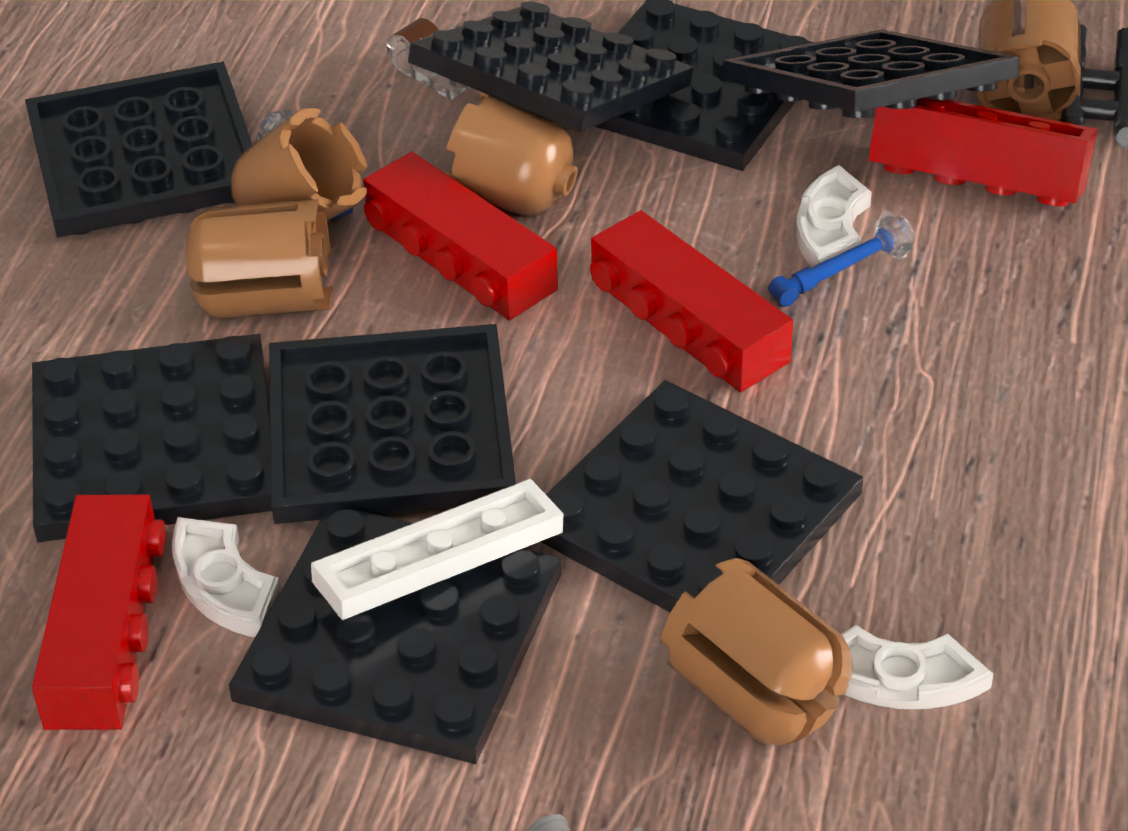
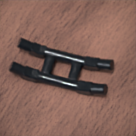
(1109, 80)

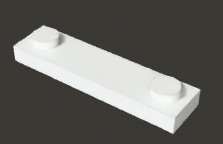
(436, 548)

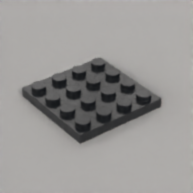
(552, 65)
(870, 72)
(711, 115)
(138, 147)
(153, 422)
(387, 422)
(691, 490)
(410, 670)

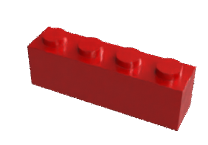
(985, 147)
(461, 235)
(691, 300)
(98, 613)

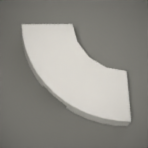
(828, 214)
(218, 578)
(913, 673)

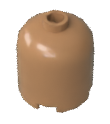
(511, 156)
(302, 162)

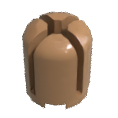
(1045, 48)
(259, 259)
(758, 654)

